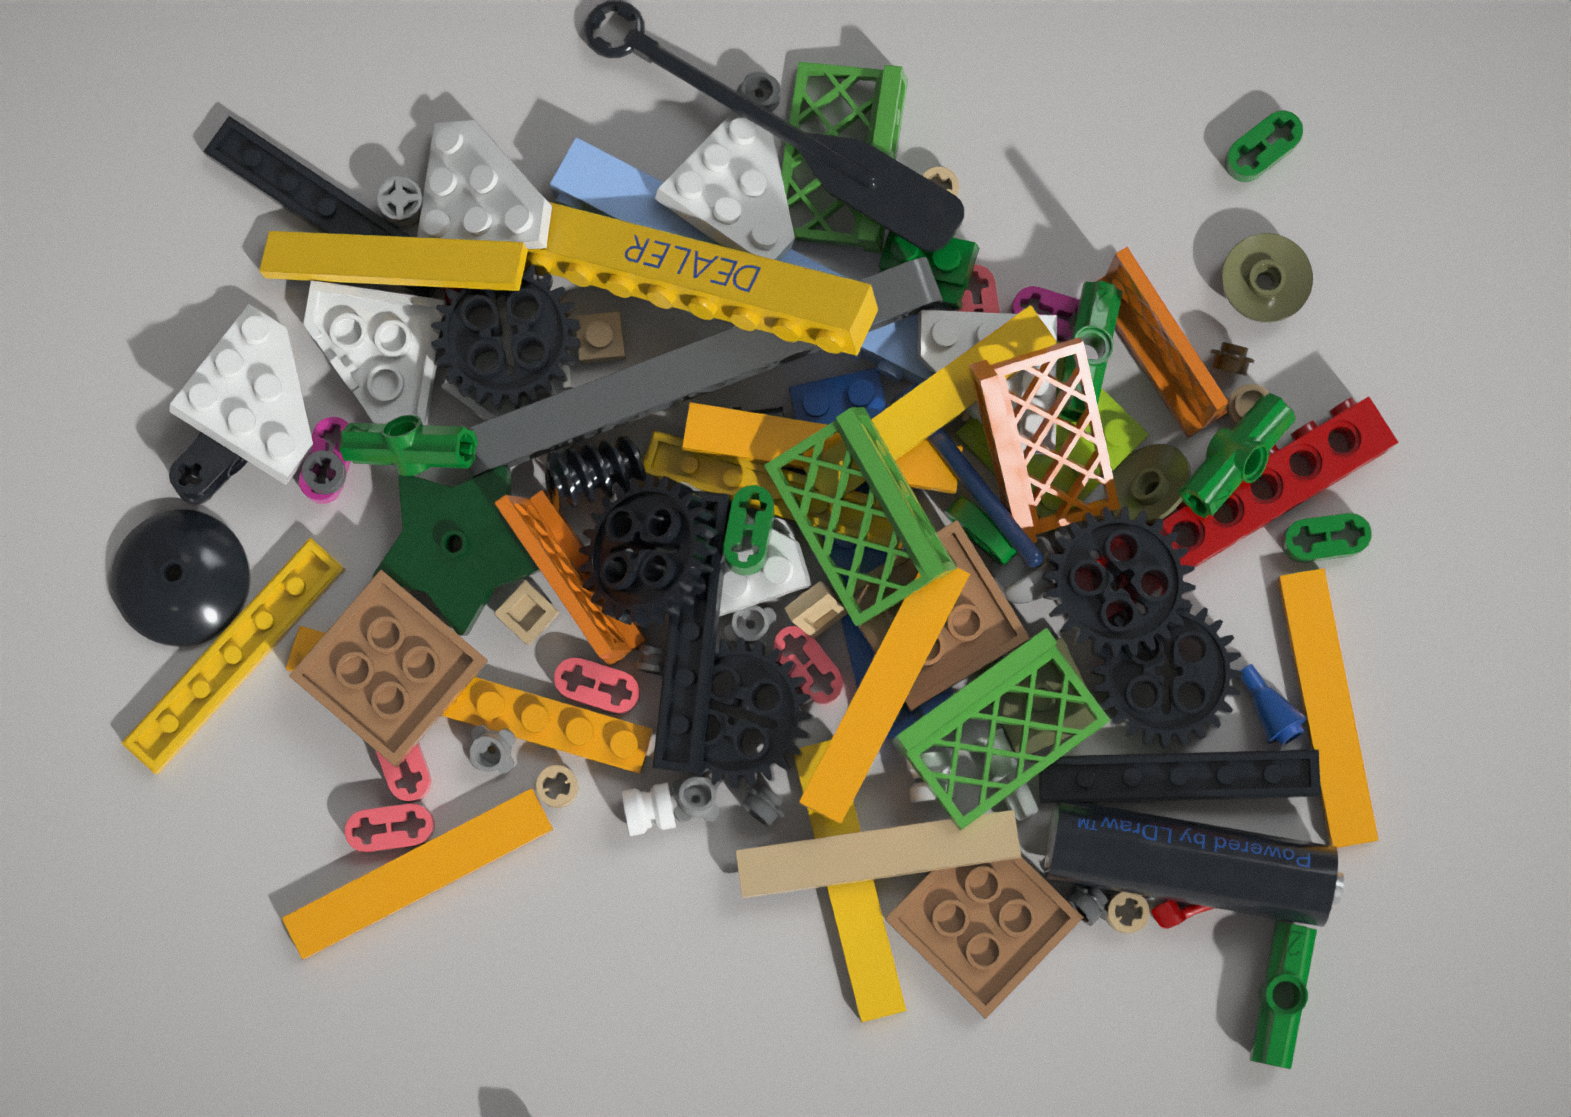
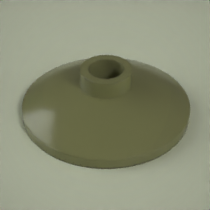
(1279, 260)
(1151, 481)

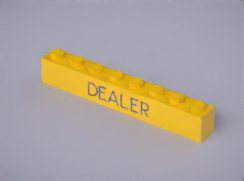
(707, 280)

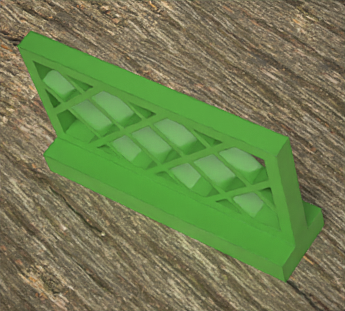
(883, 134)
(895, 498)
(978, 695)

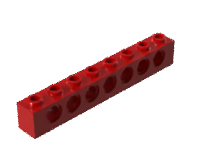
(1367, 440)

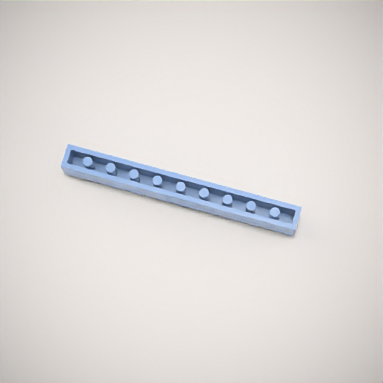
(617, 190)

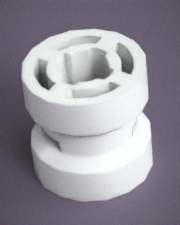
(936, 762)
(648, 809)

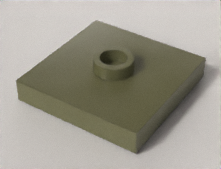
(1043, 709)

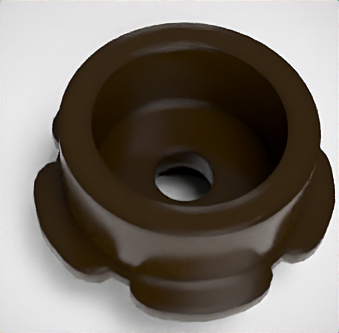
(1231, 358)

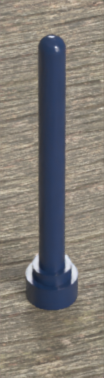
(982, 493)

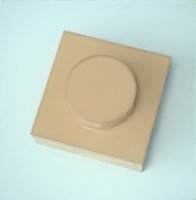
(600, 337)
(816, 609)
(526, 613)

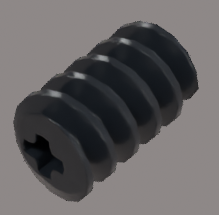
(593, 470)

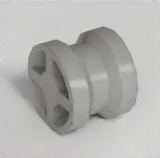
(399, 192)

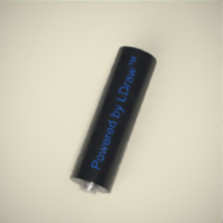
(1193, 863)

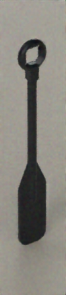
(844, 166)

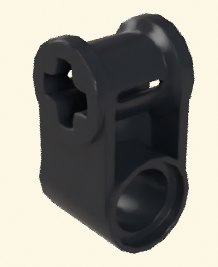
(209, 461)

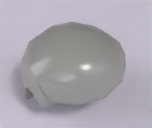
(1021, 582)

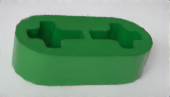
(1269, 153)
(981, 530)
(759, 532)
(1328, 548)

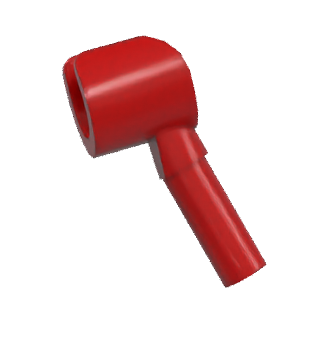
(1169, 913)

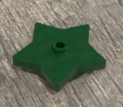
(489, 551)

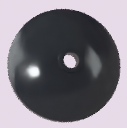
(206, 595)

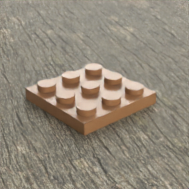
(975, 633)
(388, 668)
(984, 926)

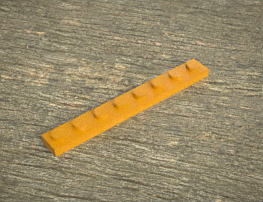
(533, 718)

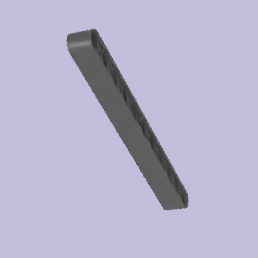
(676, 378)

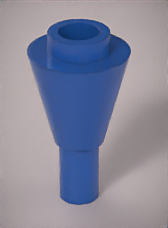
(1277, 716)

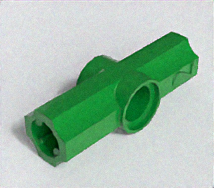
(1095, 326)
(409, 445)
(1237, 455)
(1278, 1027)

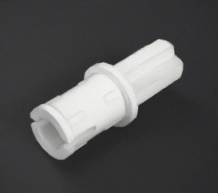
(1004, 772)

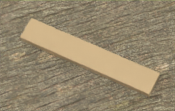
(876, 854)

